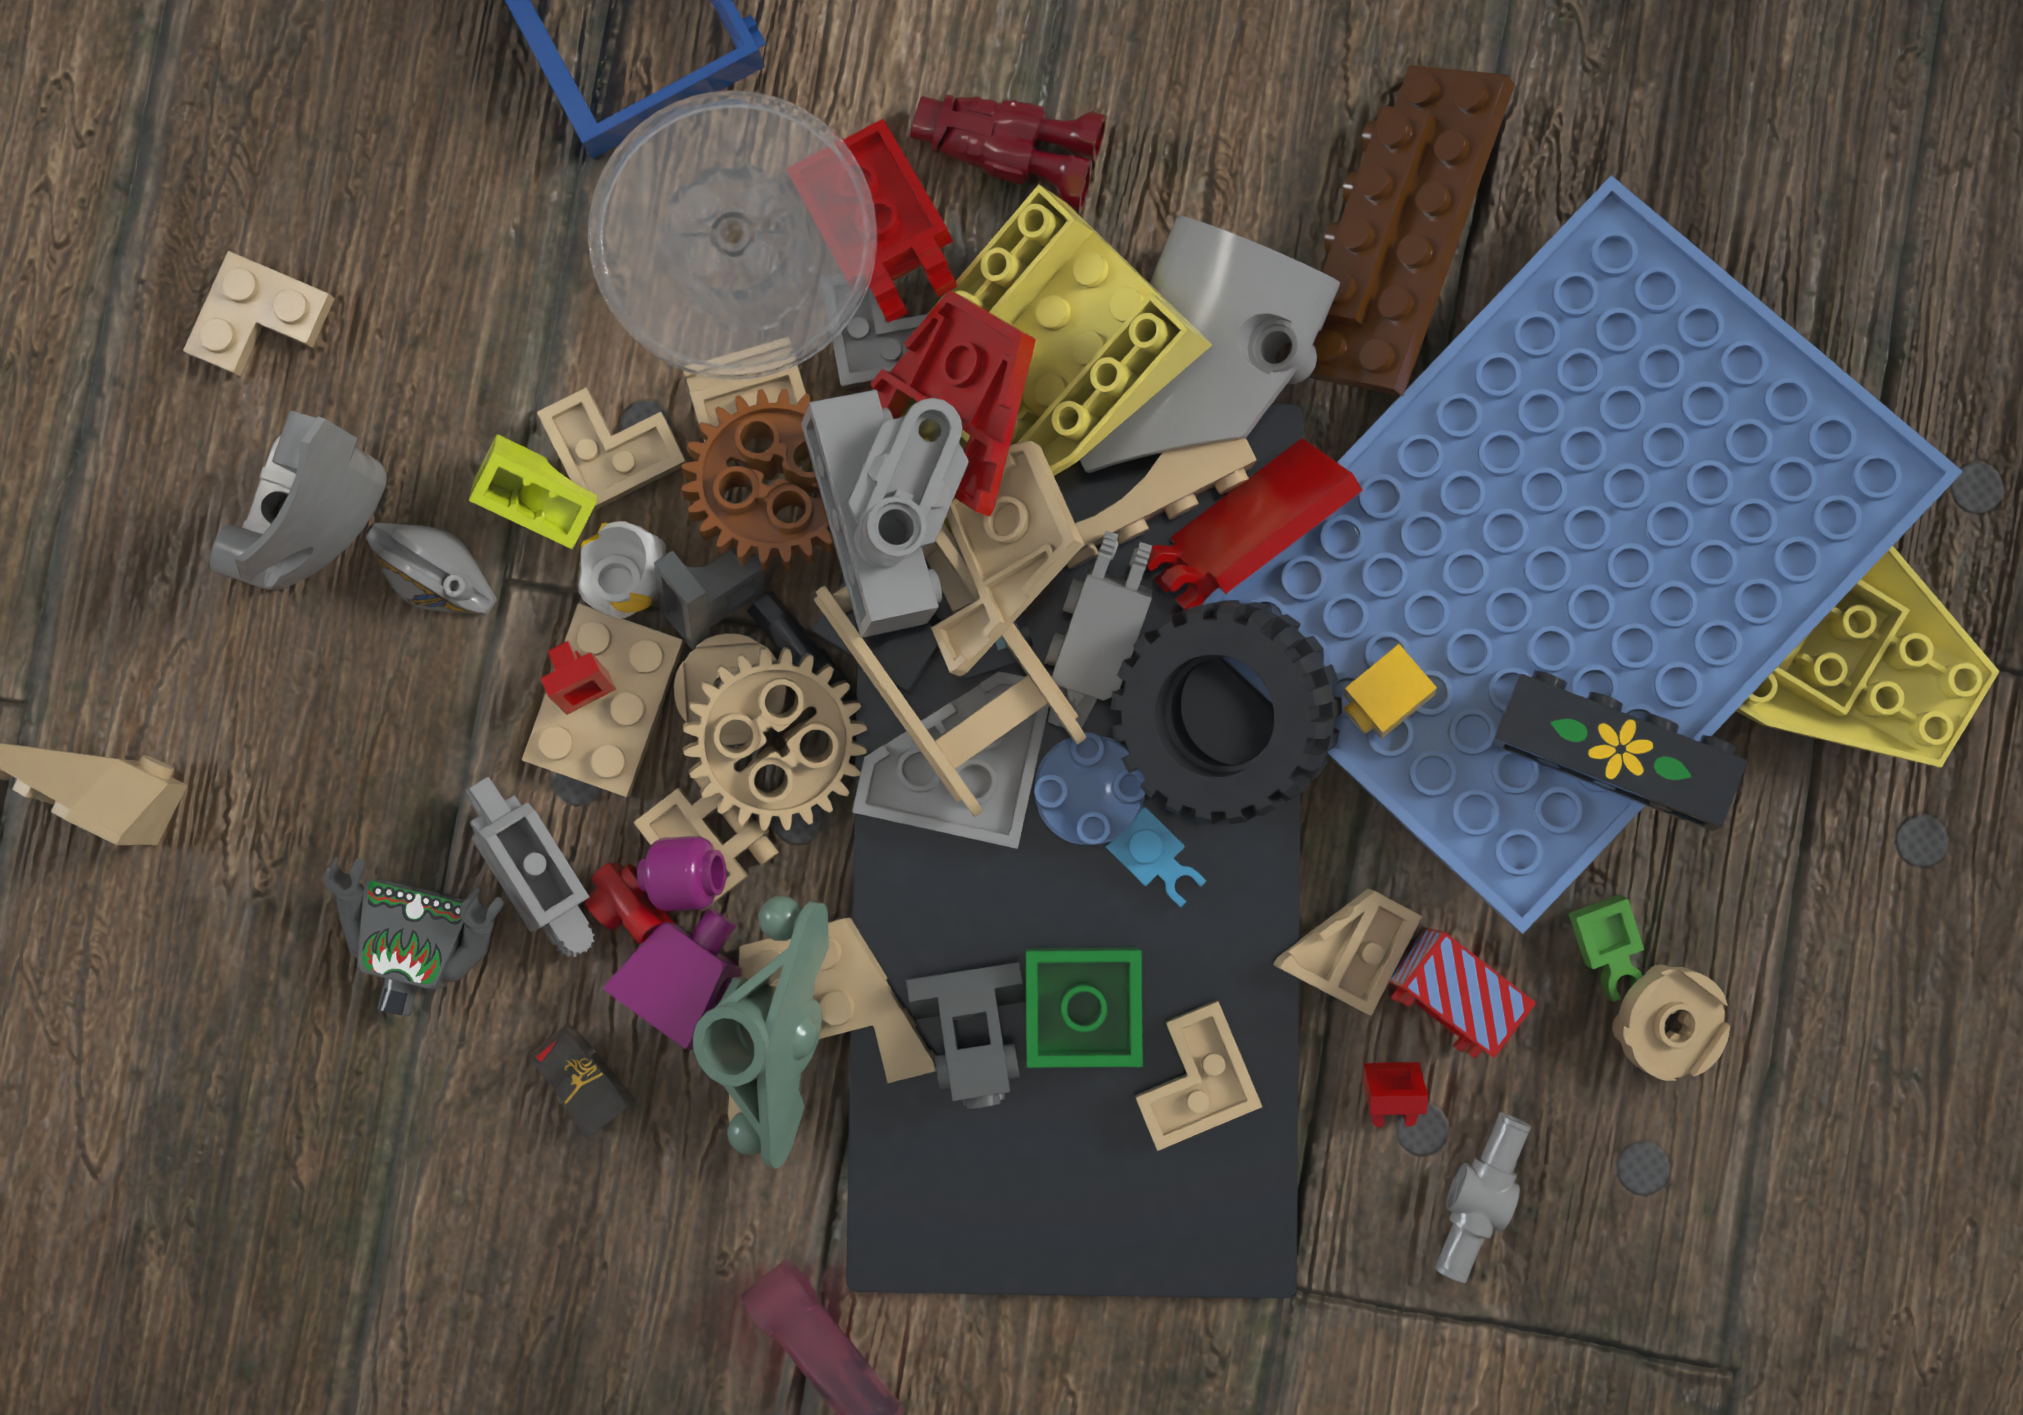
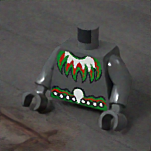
(409, 933)

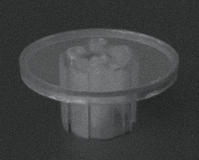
(732, 234)

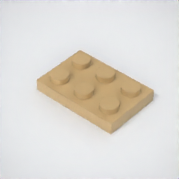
(610, 735)

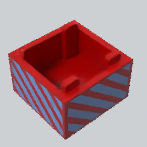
(1459, 992)

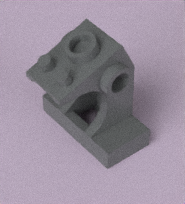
(703, 596)
(976, 1073)

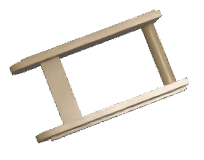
(983, 725)

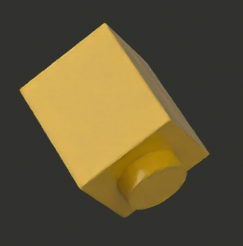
(1387, 693)

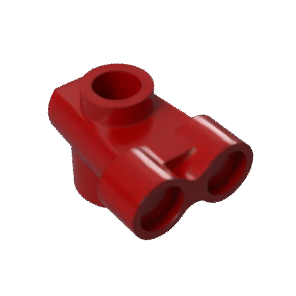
(621, 901)

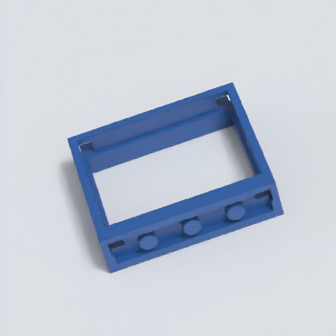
(613, 130)

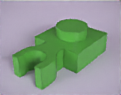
(1607, 939)

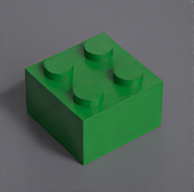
(1083, 1007)

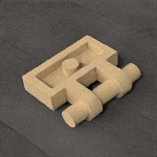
(680, 818)

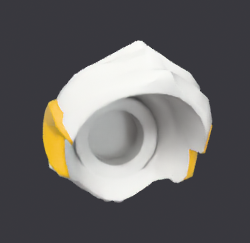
(619, 569)

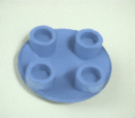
(1087, 790)

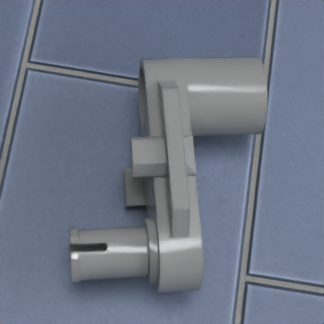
(908, 481)

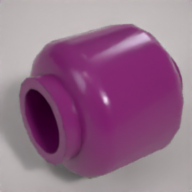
(682, 873)

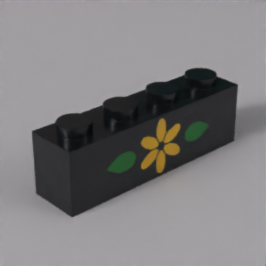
(1620, 752)

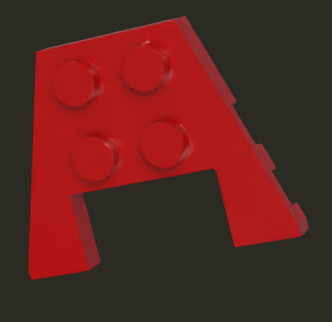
(979, 370)

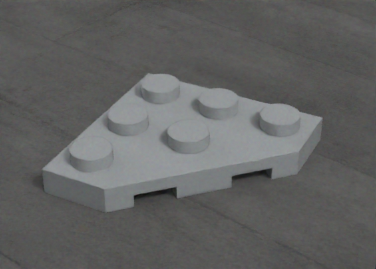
(905, 789)

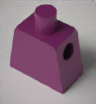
(677, 976)

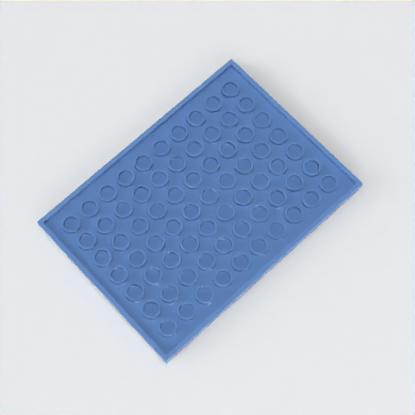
(1597, 488)

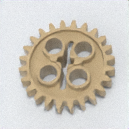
(743, 698)

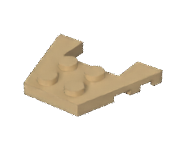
(1007, 554)
(852, 997)

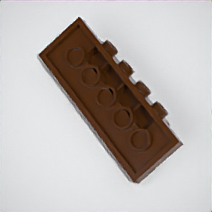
(1405, 223)

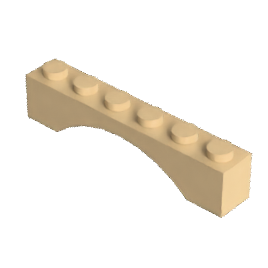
(1167, 488)

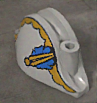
(430, 568)

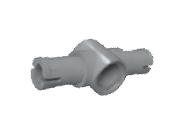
(1482, 1197)

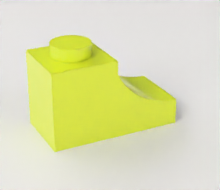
(531, 492)

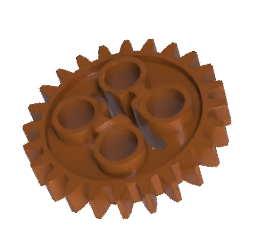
(753, 523)

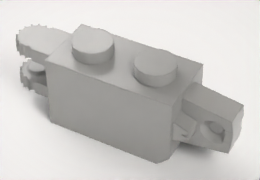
(1101, 630)
(530, 868)

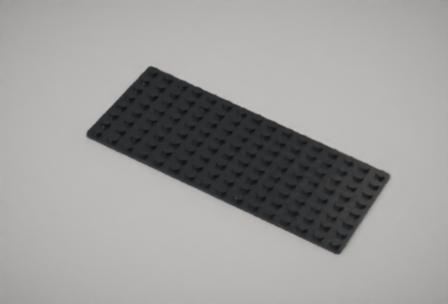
(1063, 1174)

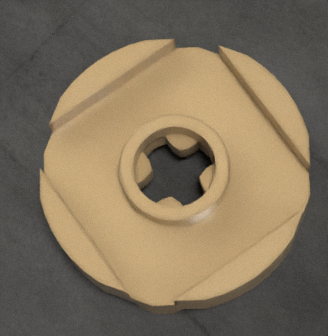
(702, 666)
(1644, 1016)

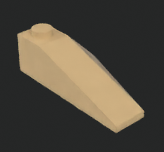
(101, 794)

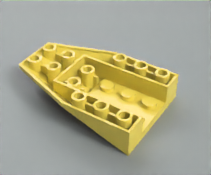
(1096, 323)
(1880, 672)

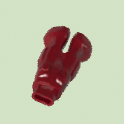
(1004, 140)

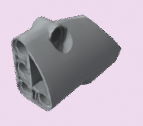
(1248, 308)
(327, 504)

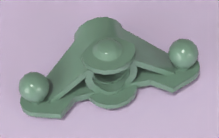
(784, 1030)

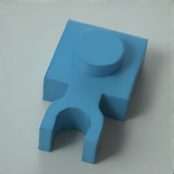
(1149, 851)

